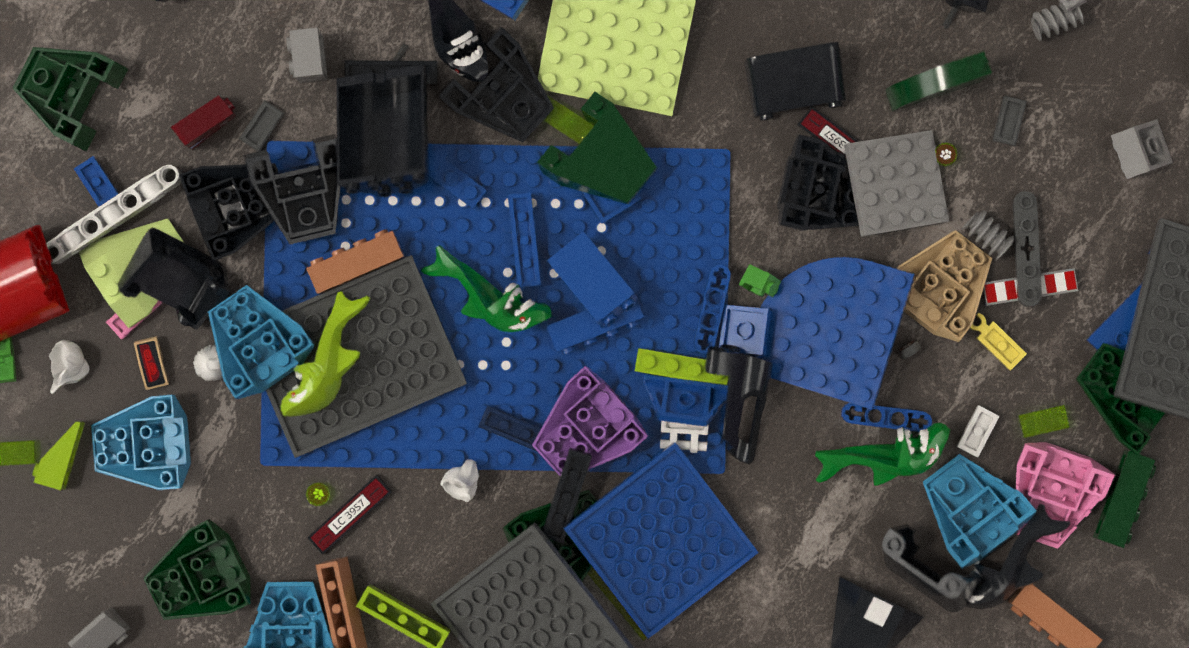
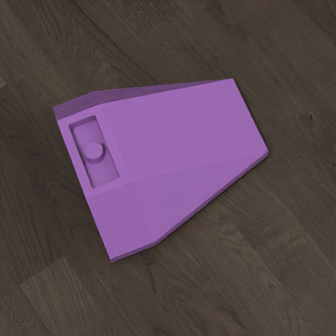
(588, 420)

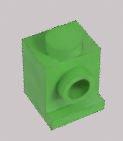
(759, 282)

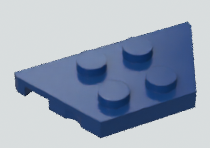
(685, 400)

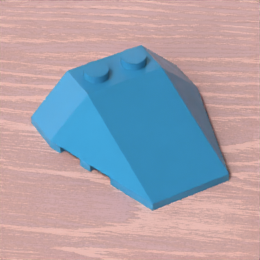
(974, 509)

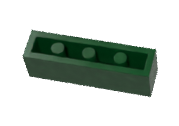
(1124, 499)

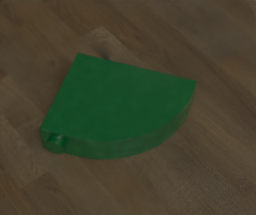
(939, 81)

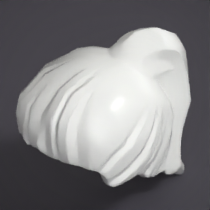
(67, 364)
(207, 364)
(461, 481)

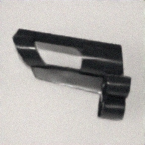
(746, 378)

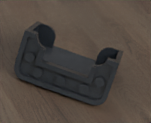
(795, 79)
(176, 277)
(949, 592)

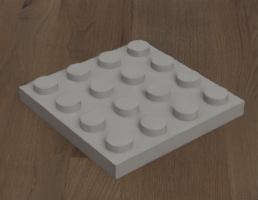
(896, 183)

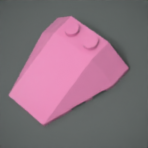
(1063, 483)

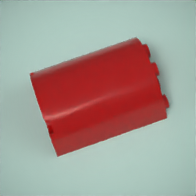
(27, 283)

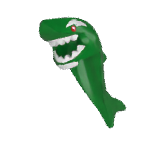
(485, 301)
(904, 458)

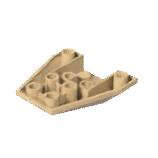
(947, 285)

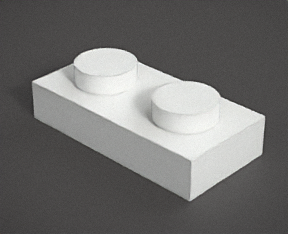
(977, 431)

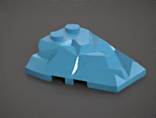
(289, 618)

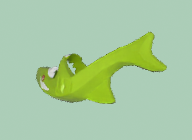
(324, 376)

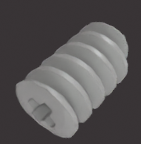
(1054, 19)
(988, 233)

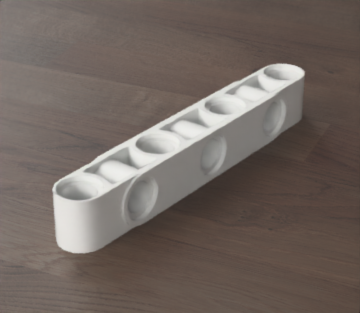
(113, 213)

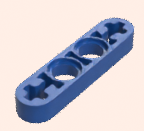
(708, 308)
(886, 414)

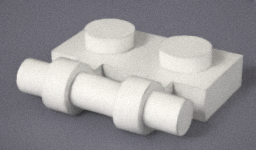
(692, 445)

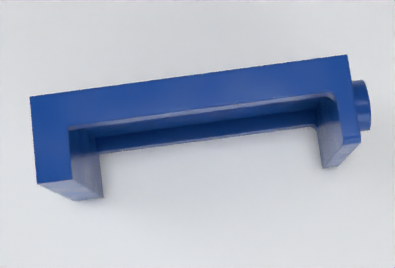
(593, 280)

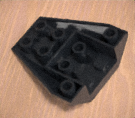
(225, 207)

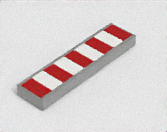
(1051, 284)

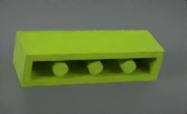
(403, 617)

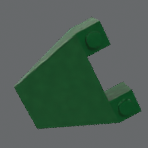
(60, 86)
(607, 160)

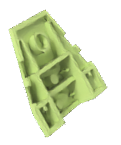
(107, 261)

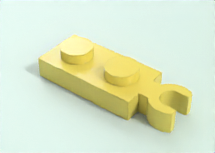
(998, 343)

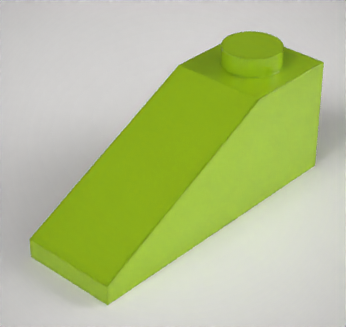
(57, 463)

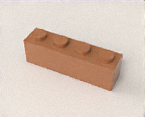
(355, 262)
(341, 603)
(1052, 618)

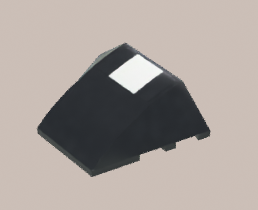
(868, 619)

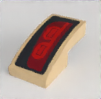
(151, 363)

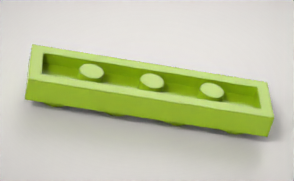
(675, 367)

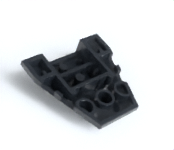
(816, 188)

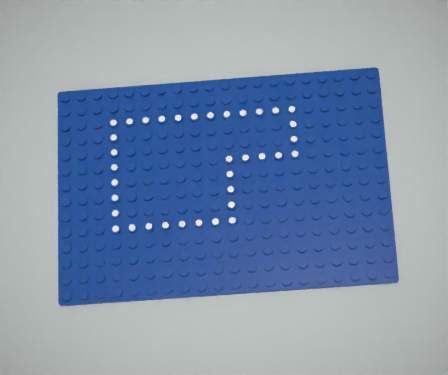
(656, 246)

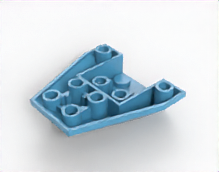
(255, 342)
(144, 443)

